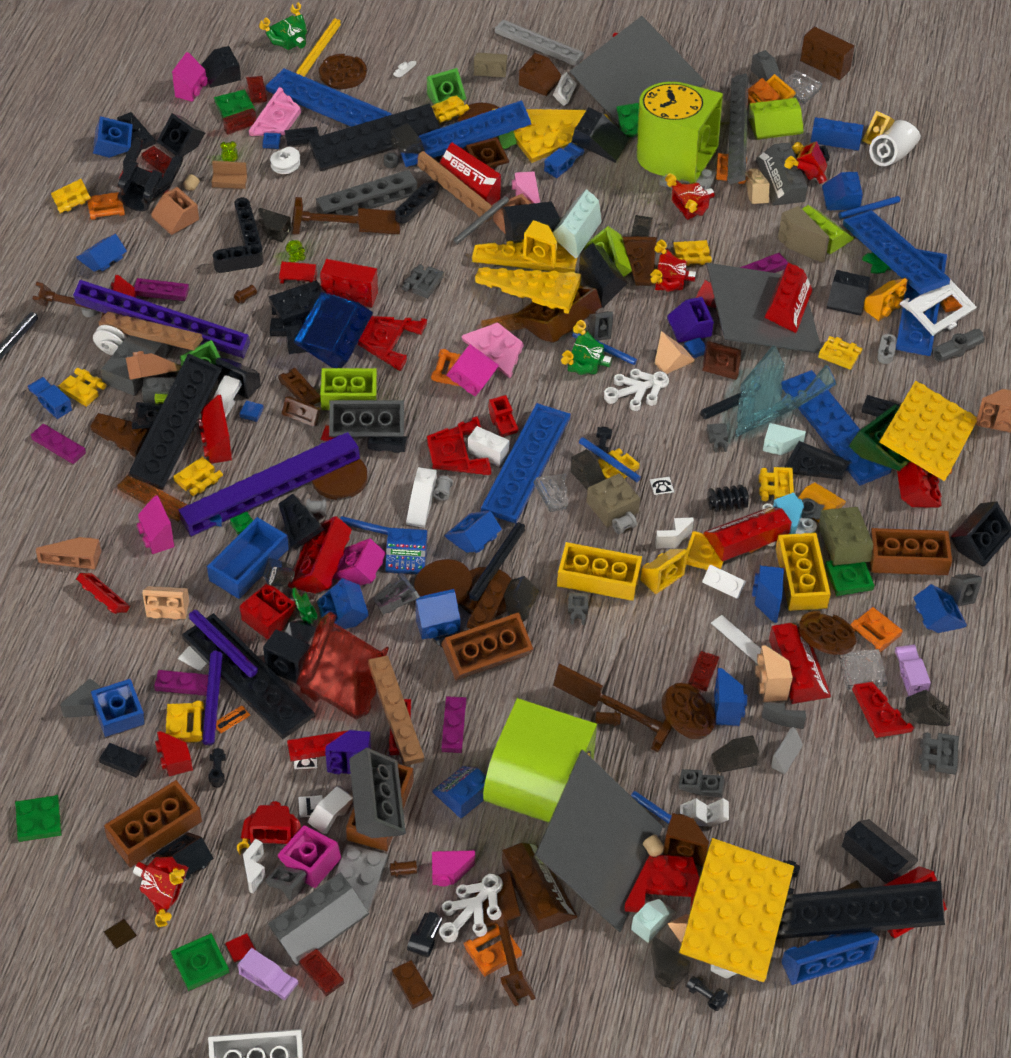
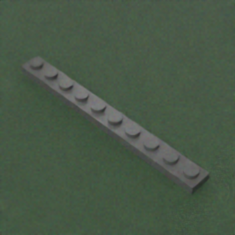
(738, 129)

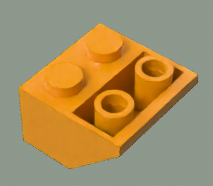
(885, 299)

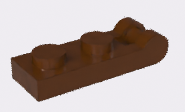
(299, 387)

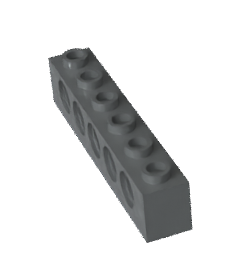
(368, 195)

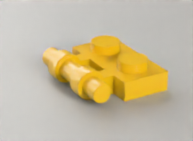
(449, 108)
(70, 196)
(692, 252)
(840, 352)
(78, 390)
(627, 460)
(193, 475)
(782, 482)

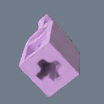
(912, 669)
(266, 974)

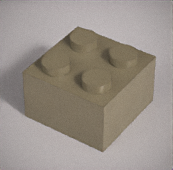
(612, 499)

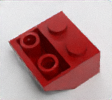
(919, 487)
(267, 610)

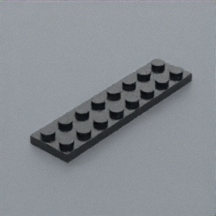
(369, 137)
(175, 422)
(263, 692)
(862, 910)

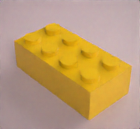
(599, 571)
(804, 571)

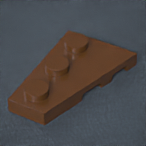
(641, 258)
(119, 432)

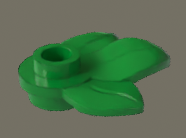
(878, 265)
(303, 604)

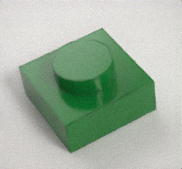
(240, 522)

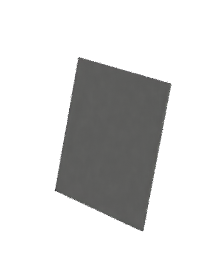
(631, 64)
(742, 303)
(598, 839)

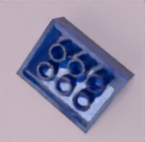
(333, 329)

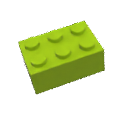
(347, 385)

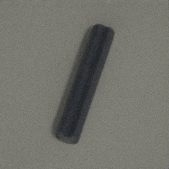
(720, 406)

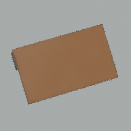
(229, 174)

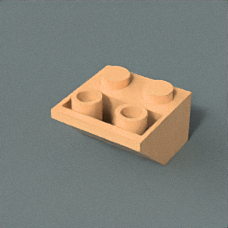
(166, 602)
(773, 674)

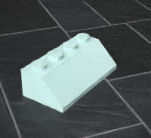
(578, 223)

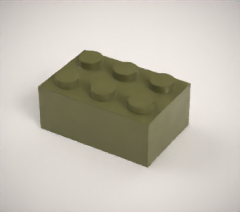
(845, 535)

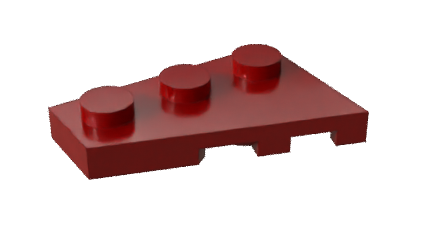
(878, 712)

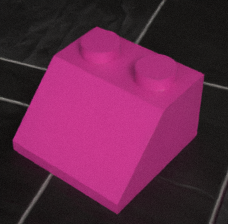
(188, 78)
(472, 370)
(155, 526)
(360, 562)
(312, 854)

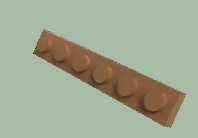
(453, 184)
(152, 331)
(396, 711)

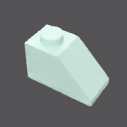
(782, 439)
(651, 919)

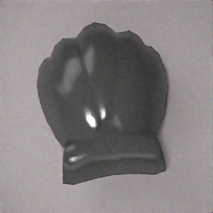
(811, 509)

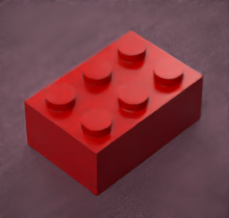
(350, 281)

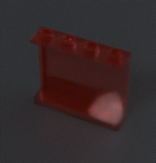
(339, 668)

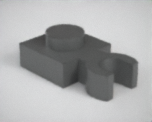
(718, 435)
(578, 606)

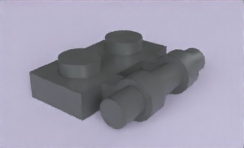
(427, 281)
(946, 753)

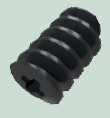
(727, 496)

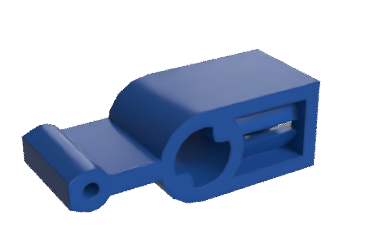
(562, 159)
(51, 397)

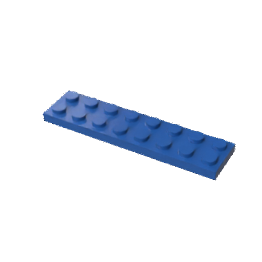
(324, 99)
(472, 130)
(896, 252)
(912, 334)
(834, 428)
(526, 463)

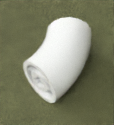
(894, 143)

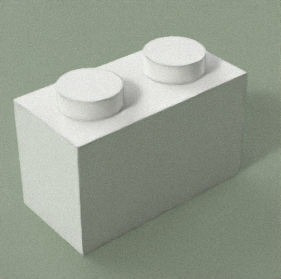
(487, 444)

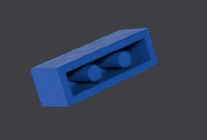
(837, 133)

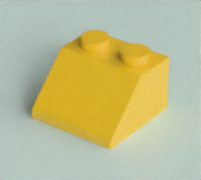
(540, 245)
(664, 569)

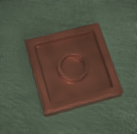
(721, 360)

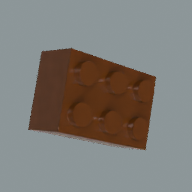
(827, 53)

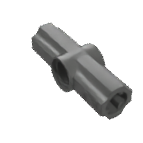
(958, 345)

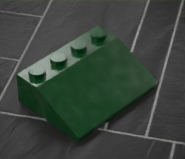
(868, 447)

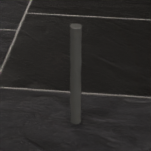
(481, 220)

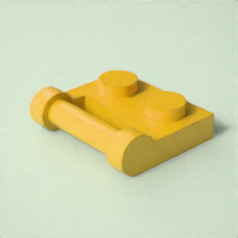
(178, 721)

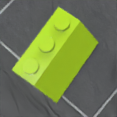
(775, 118)
(837, 236)
(614, 246)

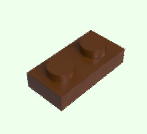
(301, 411)
(412, 984)

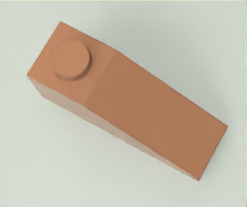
(149, 364)
(74, 553)

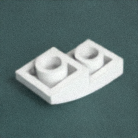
(228, 389)

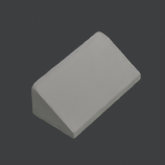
(787, 751)

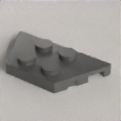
(395, 595)

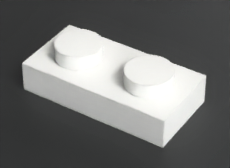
(564, 89)
(724, 581)

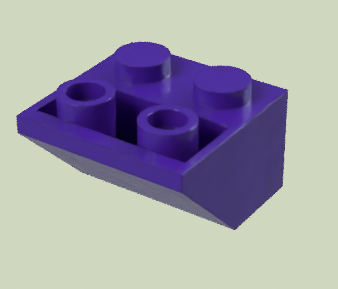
(691, 320)
(344, 748)

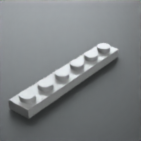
(539, 42)

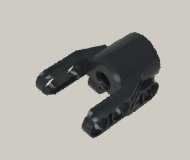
(141, 186)

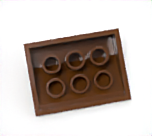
(554, 323)

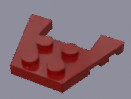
(382, 335)
(449, 450)
(664, 877)

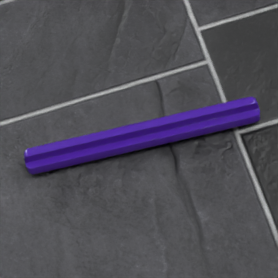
(223, 643)
(212, 698)

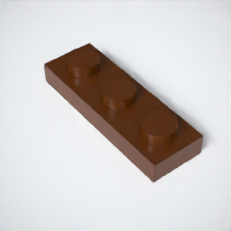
(488, 605)

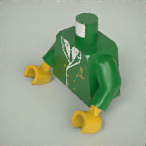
(288, 32)
(586, 354)

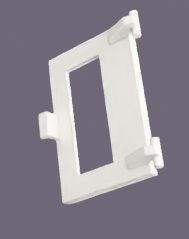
(931, 298)

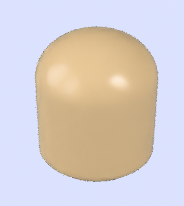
(191, 182)
(653, 846)

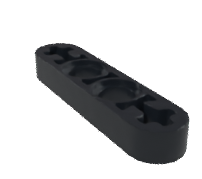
(400, 215)

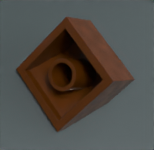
(539, 75)
(488, 152)
(685, 839)

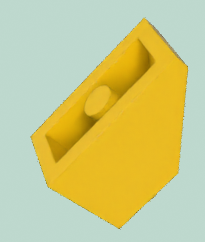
(879, 125)

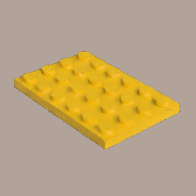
(929, 430)
(737, 910)

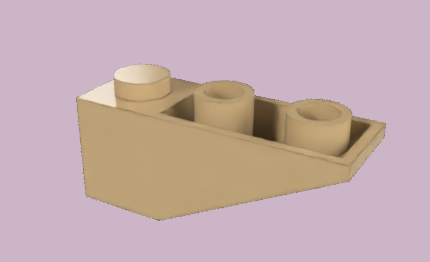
(757, 186)

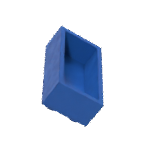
(246, 557)

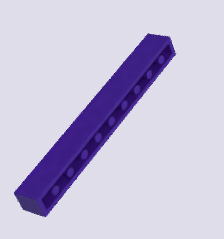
(108, 300)
(269, 483)

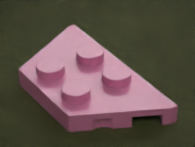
(276, 116)
(497, 345)

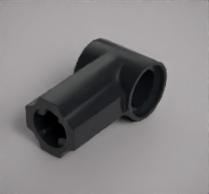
(423, 939)

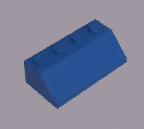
(828, 955)

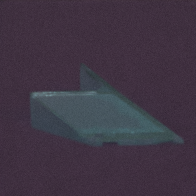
(763, 392)

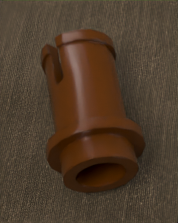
(241, 296)
(610, 718)
(403, 868)

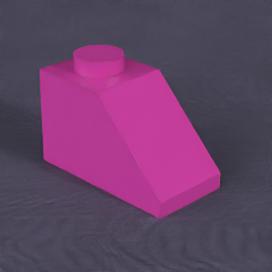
(450, 866)

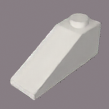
(421, 497)

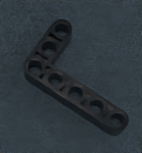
(245, 256)

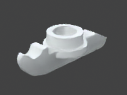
(404, 68)

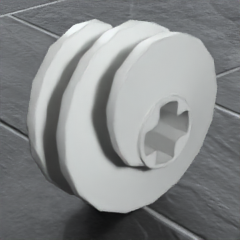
(285, 160)
(108, 338)

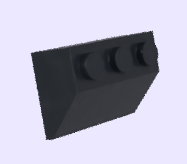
(519, 218)
(601, 273)
(982, 533)
(878, 851)

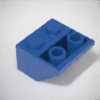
(346, 602)

